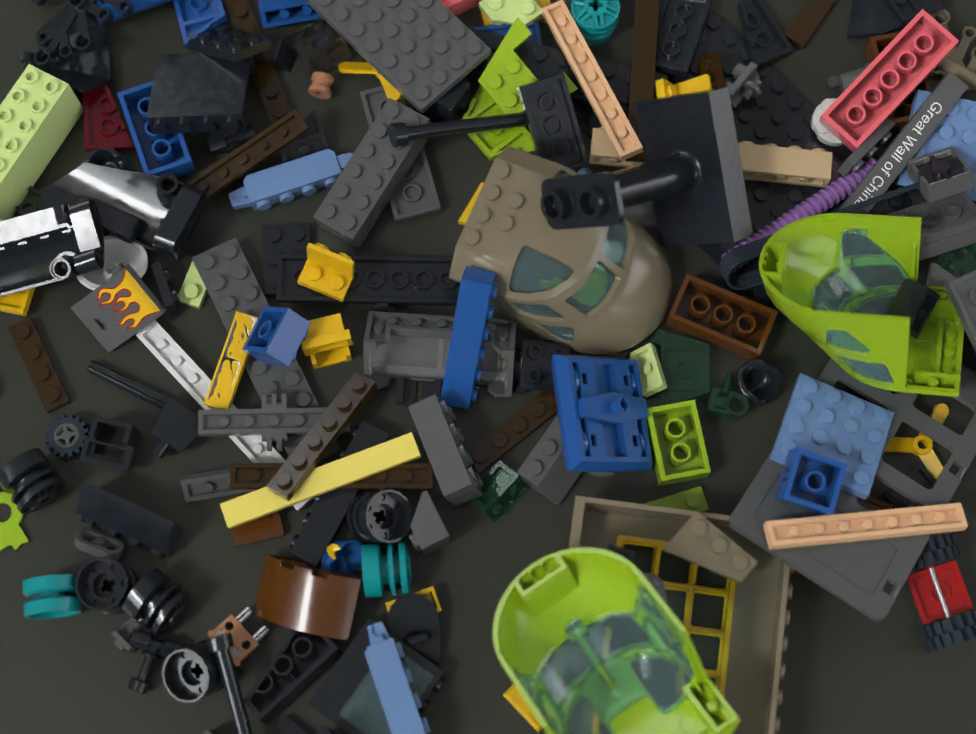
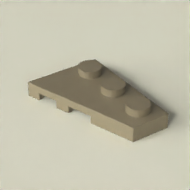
(710, 548)

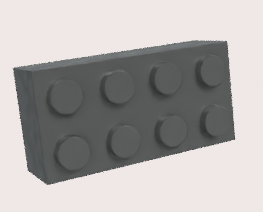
(445, 450)

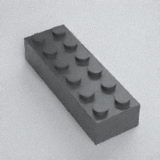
(370, 177)

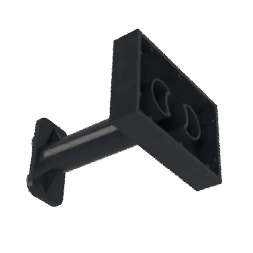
(687, 174)

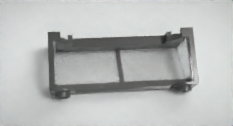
(419, 347)

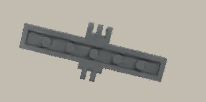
(272, 421)

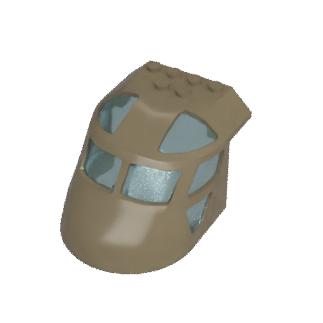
(559, 275)

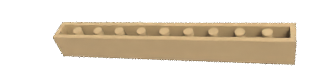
(758, 162)

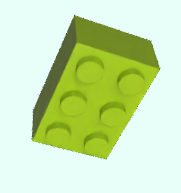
(677, 443)

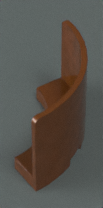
(306, 599)

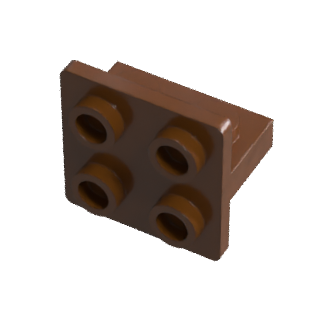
(257, 530)

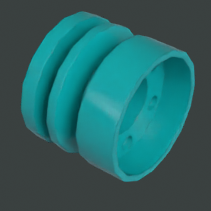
(599, 25)
(385, 569)

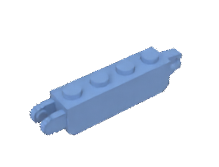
(289, 180)
(393, 683)

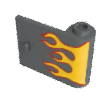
(118, 307)

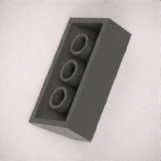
(545, 466)

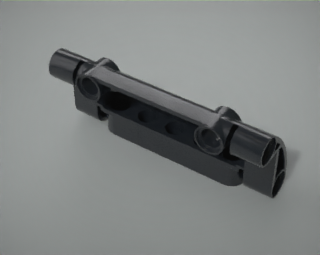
(40, 241)

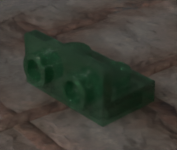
(499, 491)

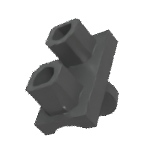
(746, 84)

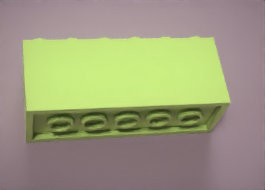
(32, 128)

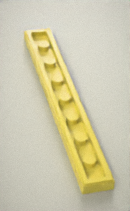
(323, 479)

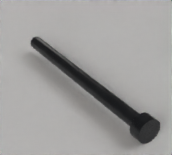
(400, 133)
(221, 646)

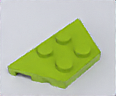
(495, 141)

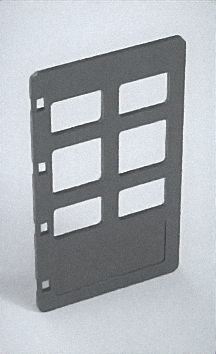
(862, 568)

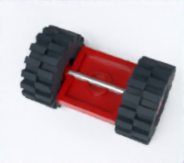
(941, 595)

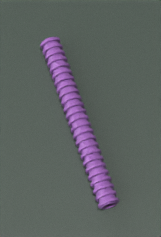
(814, 205)

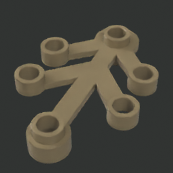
(958, 52)

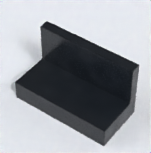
(914, 302)

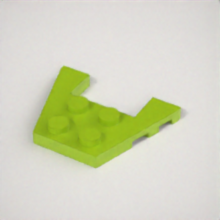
(508, 71)

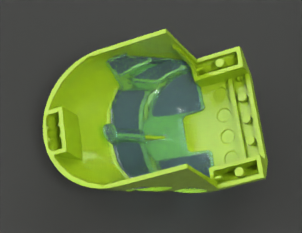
(837, 284)
(603, 651)

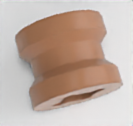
(321, 85)

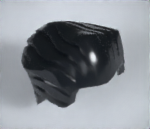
(109, 158)

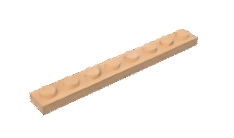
(592, 80)
(864, 526)

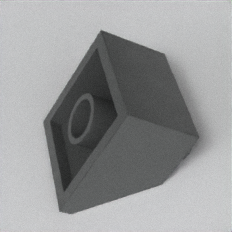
(427, 527)

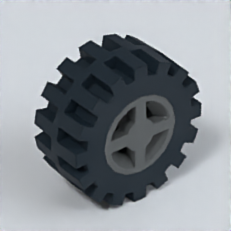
(62, 431)

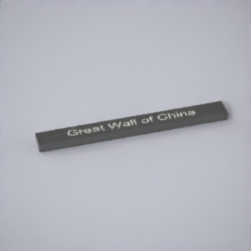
(908, 140)

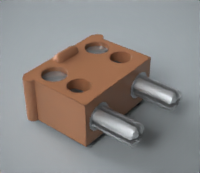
(240, 636)

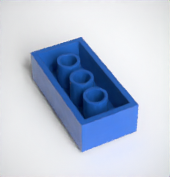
(156, 151)

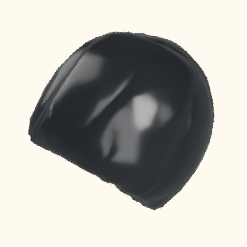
(760, 380)

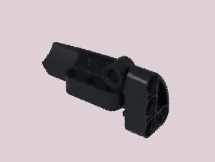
(135, 205)

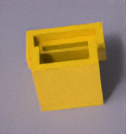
(327, 341)

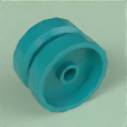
(50, 597)

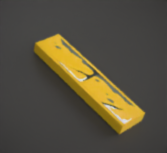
(230, 363)

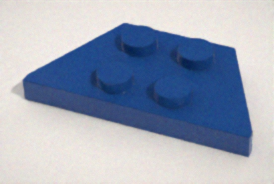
(198, 17)

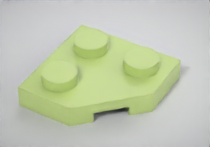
(506, 11)

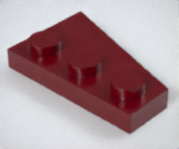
(103, 123)

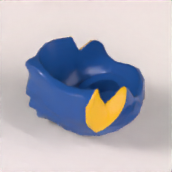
(343, 556)

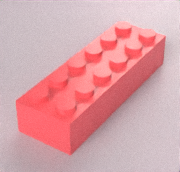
(888, 80)

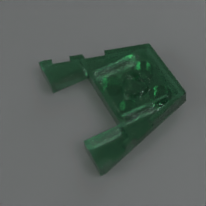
(684, 366)

